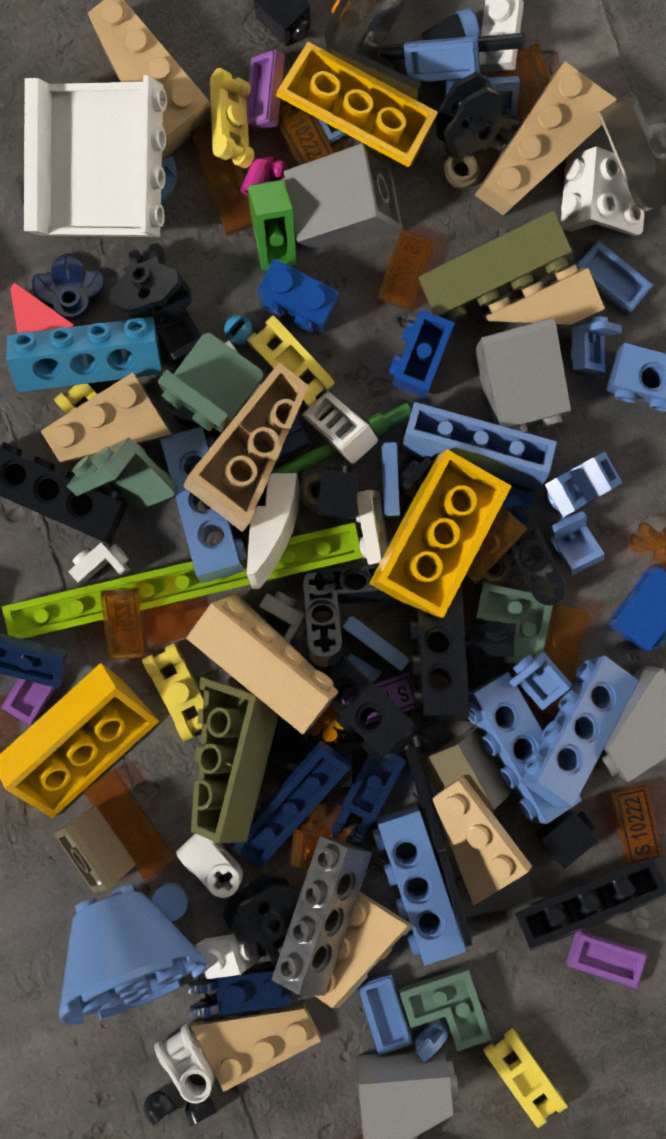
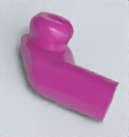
(264, 170)

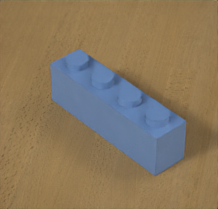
(498, 450)

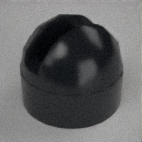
(157, 1106)
(199, 1111)

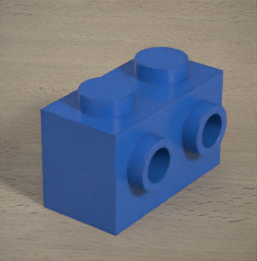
(298, 297)
(422, 354)

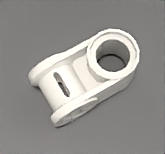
(208, 862)
(183, 1057)

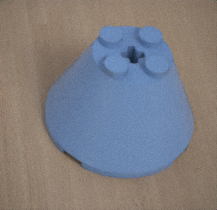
(122, 957)

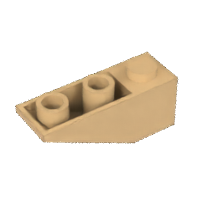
(564, 299)

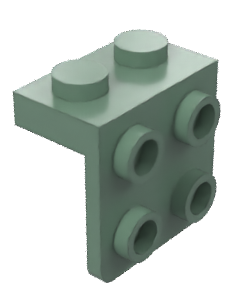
(211, 383)
(127, 472)

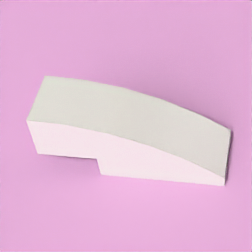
(272, 526)

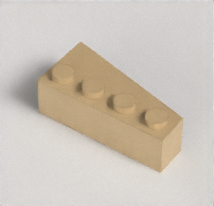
(137, 53)
(549, 134)
(242, 458)
(263, 661)

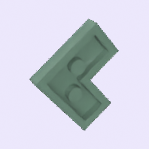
(517, 607)
(451, 997)

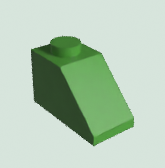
(272, 223)

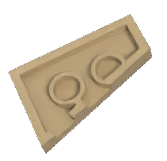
(105, 420)
(478, 841)
(366, 941)
(254, 1042)

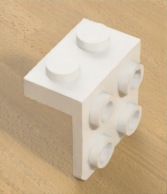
(598, 194)

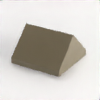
(469, 758)
(95, 850)

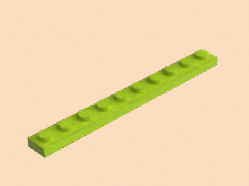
(174, 584)

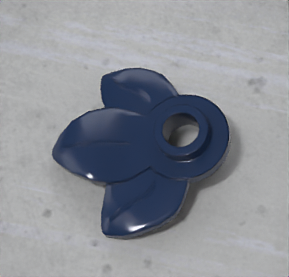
(66, 283)

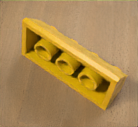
(357, 104)
(440, 534)
(75, 742)

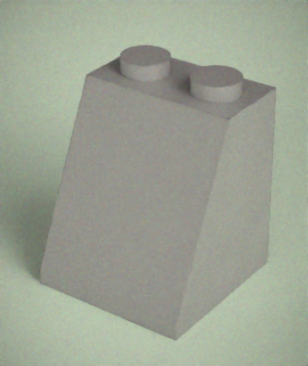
(343, 198)
(523, 376)
(641, 730)
(404, 1094)

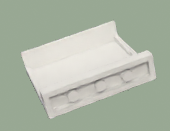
(94, 158)

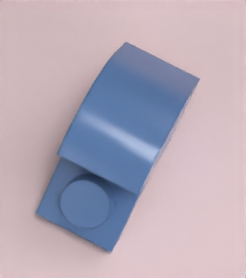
(582, 484)

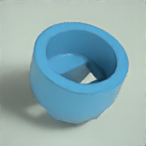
(242, 334)

